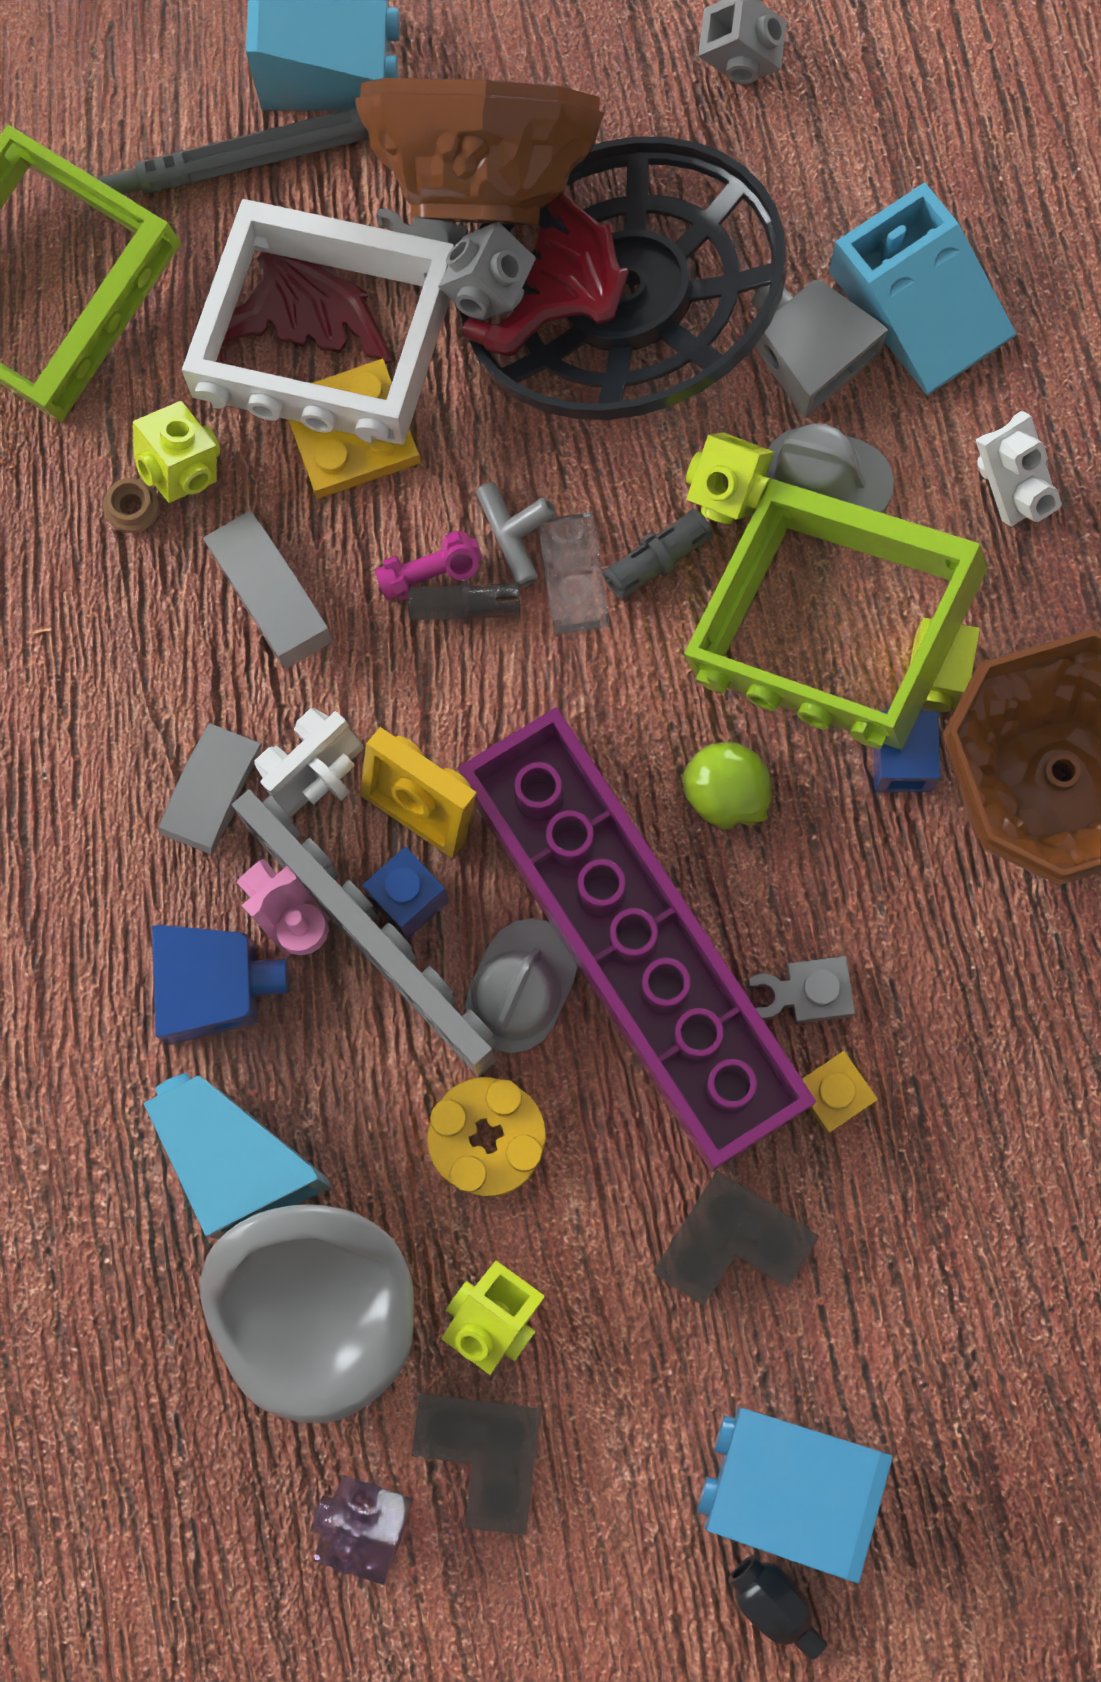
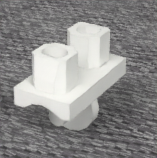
(1018, 471)
(313, 765)

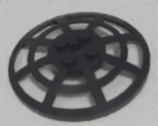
(663, 283)

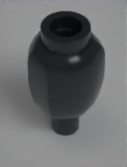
(775, 1605)

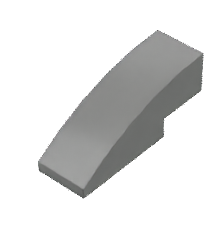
(268, 589)

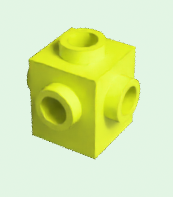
(175, 452)
(728, 477)
(492, 1317)

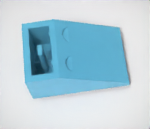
(924, 286)

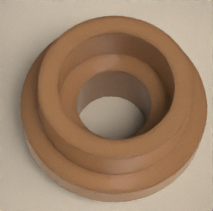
(124, 492)

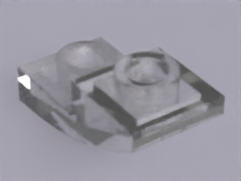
(573, 573)

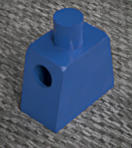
(209, 981)

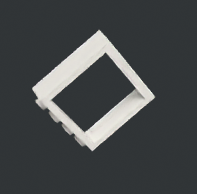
(335, 245)

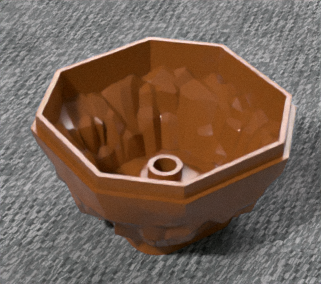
(478, 144)
(1007, 735)

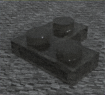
(731, 1224)
(497, 1443)

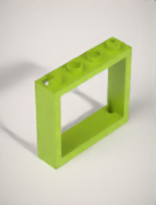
(117, 295)
(862, 530)

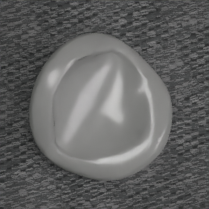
(309, 1310)

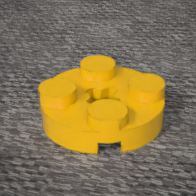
(517, 1151)

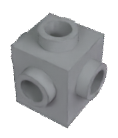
(742, 39)
(487, 272)

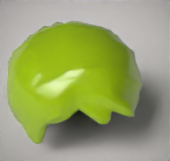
(728, 785)

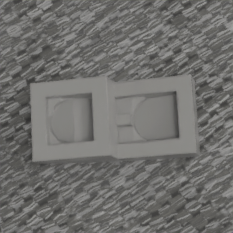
(208, 787)

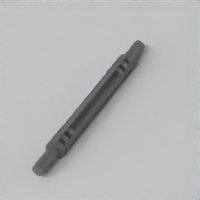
(240, 153)

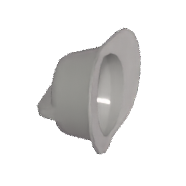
(832, 465)
(522, 984)

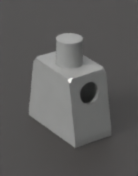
(817, 343)

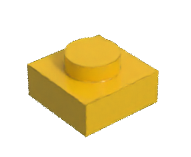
(838, 1092)

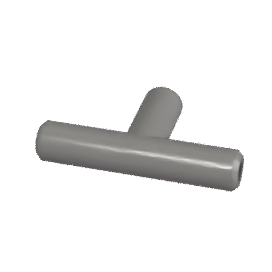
(511, 530)

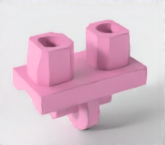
(284, 909)

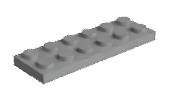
(356, 919)

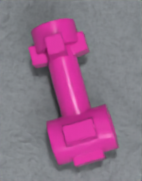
(457, 557)

